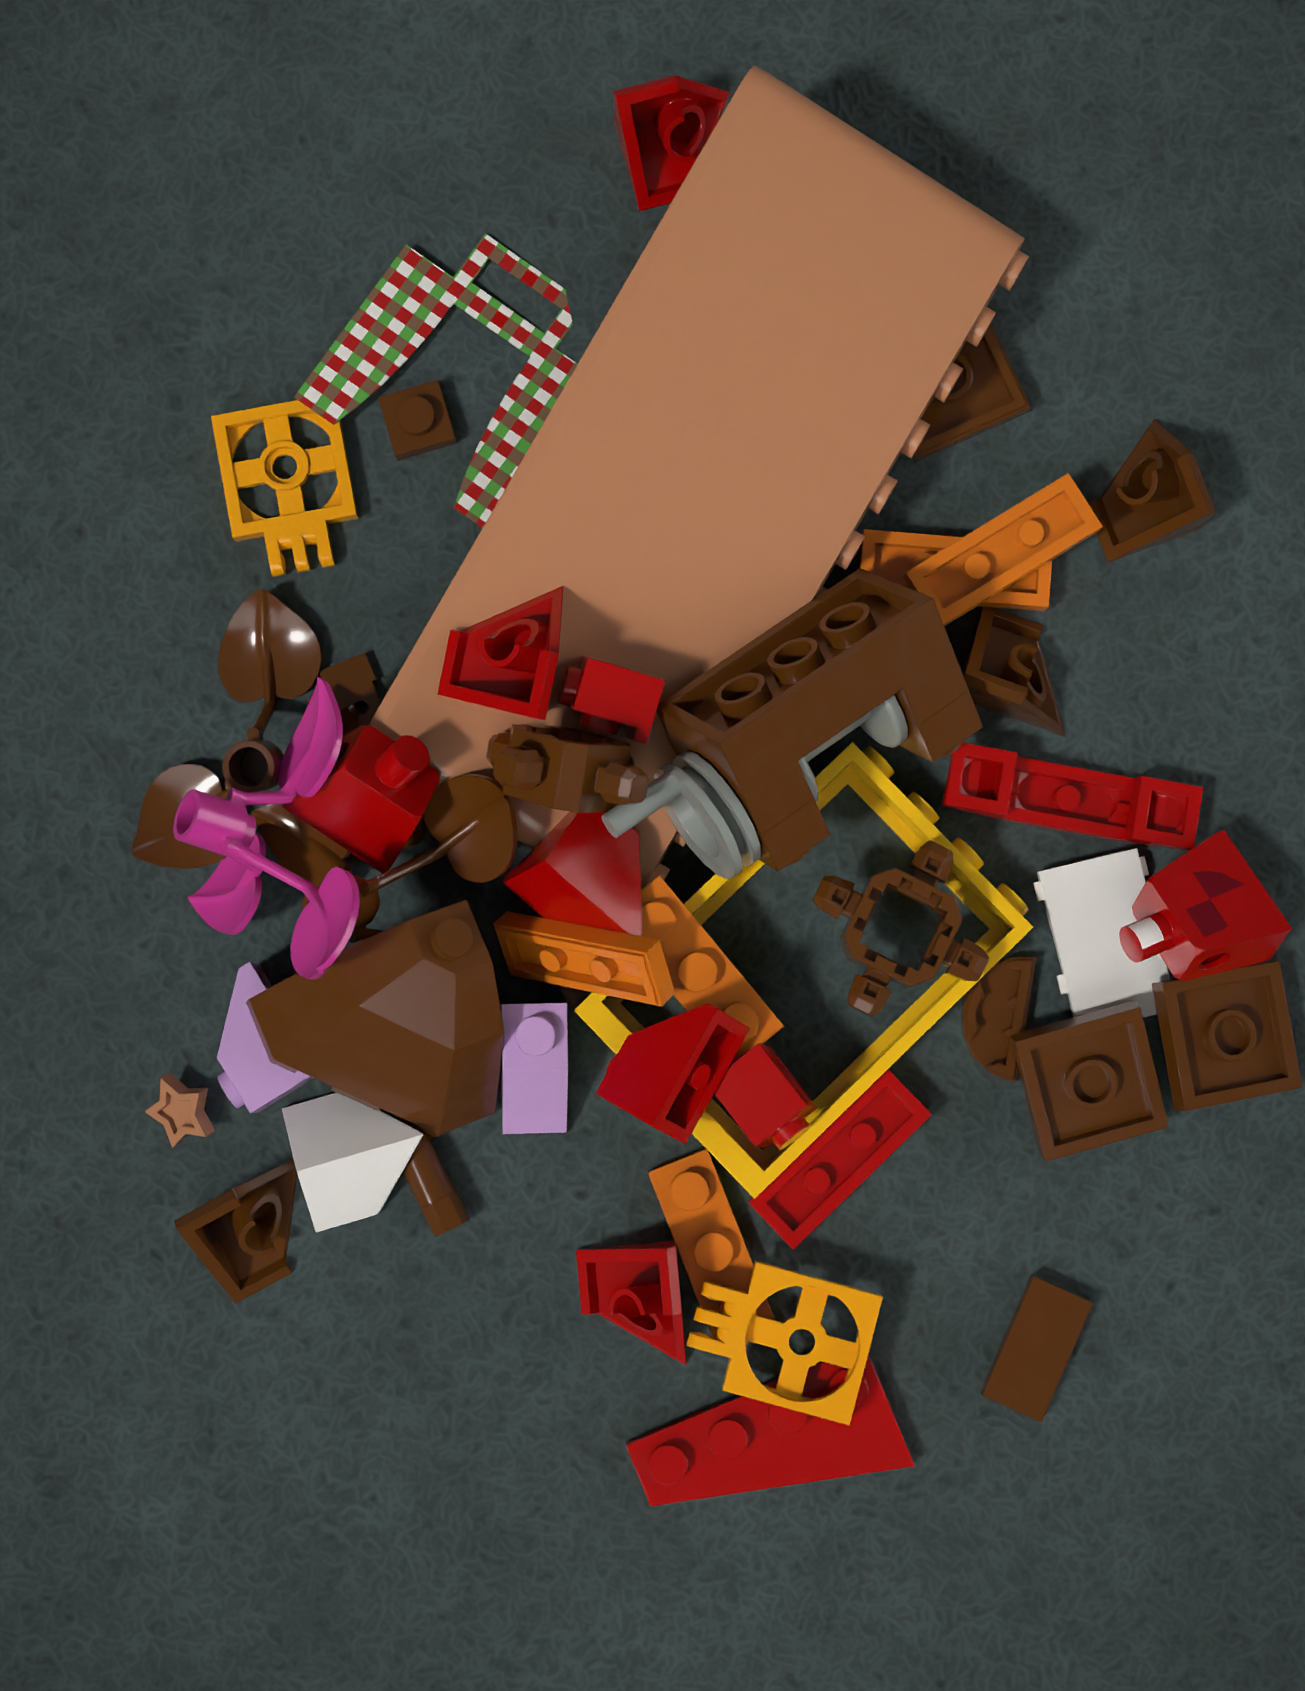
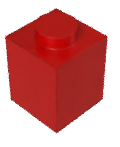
(765, 1099)

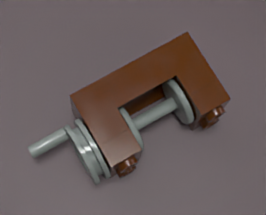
(753, 721)

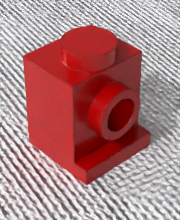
(611, 697)

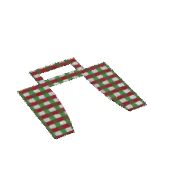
(404, 313)

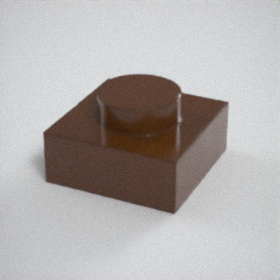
(417, 420)

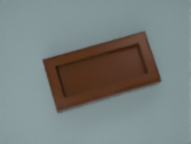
(1036, 1348)

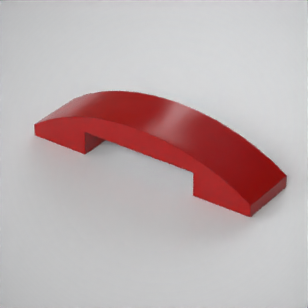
(1072, 798)

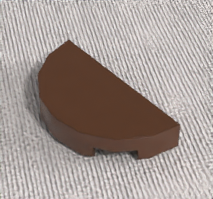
(995, 1011)

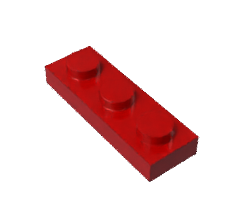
(840, 1159)

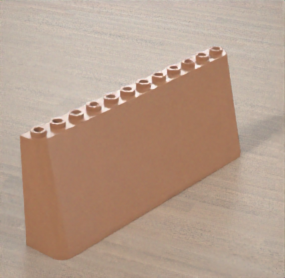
(722, 423)

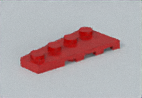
(765, 1446)

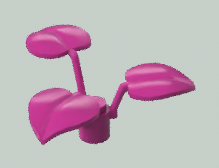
(227, 829)

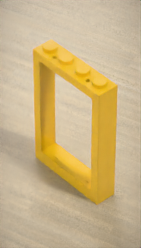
(913, 823)

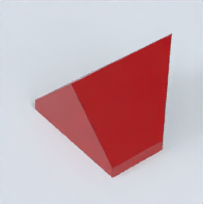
(663, 132)
(507, 658)
(583, 875)
(636, 1291)

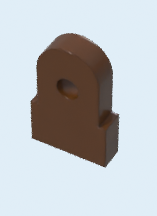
(354, 683)

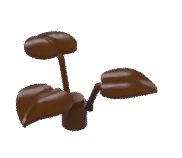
(261, 656)
(464, 815)

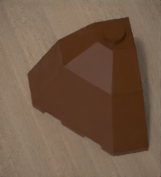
(397, 1022)

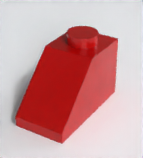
(673, 1069)

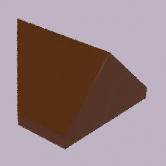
(1152, 496)
(1009, 671)
(245, 1232)

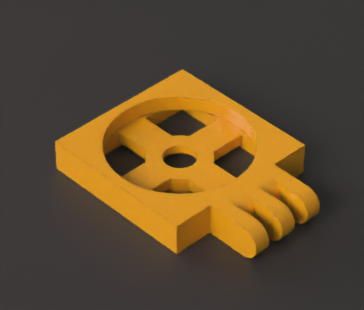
(295, 526)
(739, 1325)

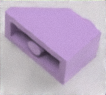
(534, 1068)
(248, 1072)

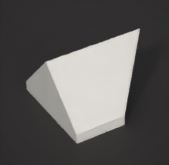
(346, 1157)

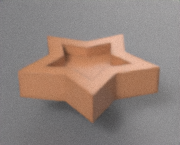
(181, 1110)

